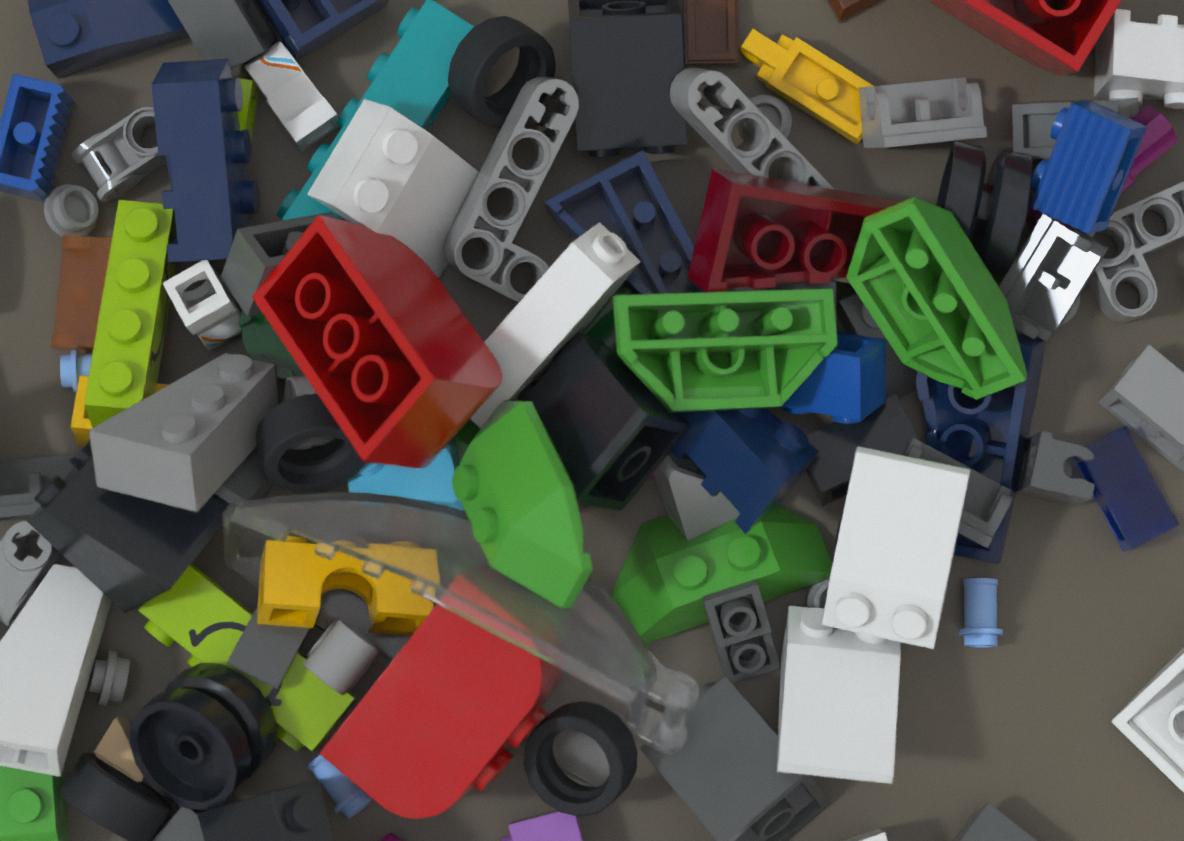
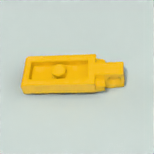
(808, 81)

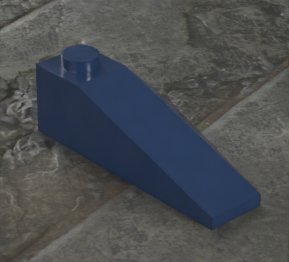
(97, 32)
(985, 434)

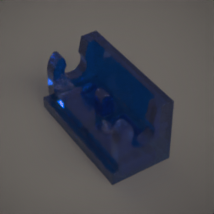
(1126, 490)

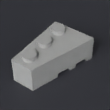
(186, 435)

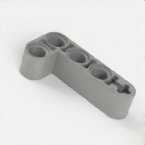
(763, 139)
(520, 183)
(1132, 246)

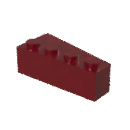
(776, 232)

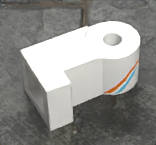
(292, 96)
(206, 309)

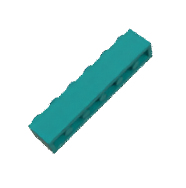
(407, 80)

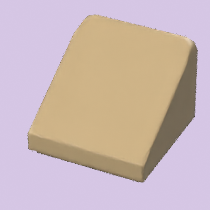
(116, 749)

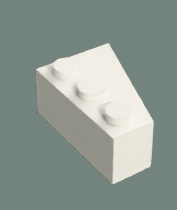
(1141, 60)

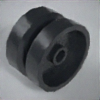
(991, 209)
(203, 736)

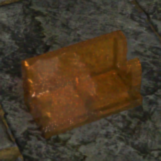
(80, 291)

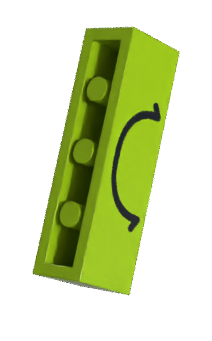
(131, 311)
(210, 624)

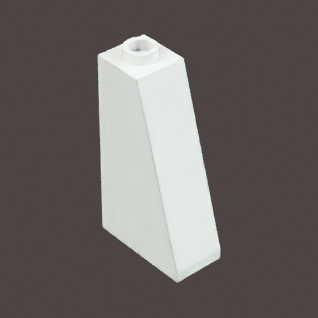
(556, 311)
(47, 669)

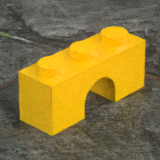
(296, 578)

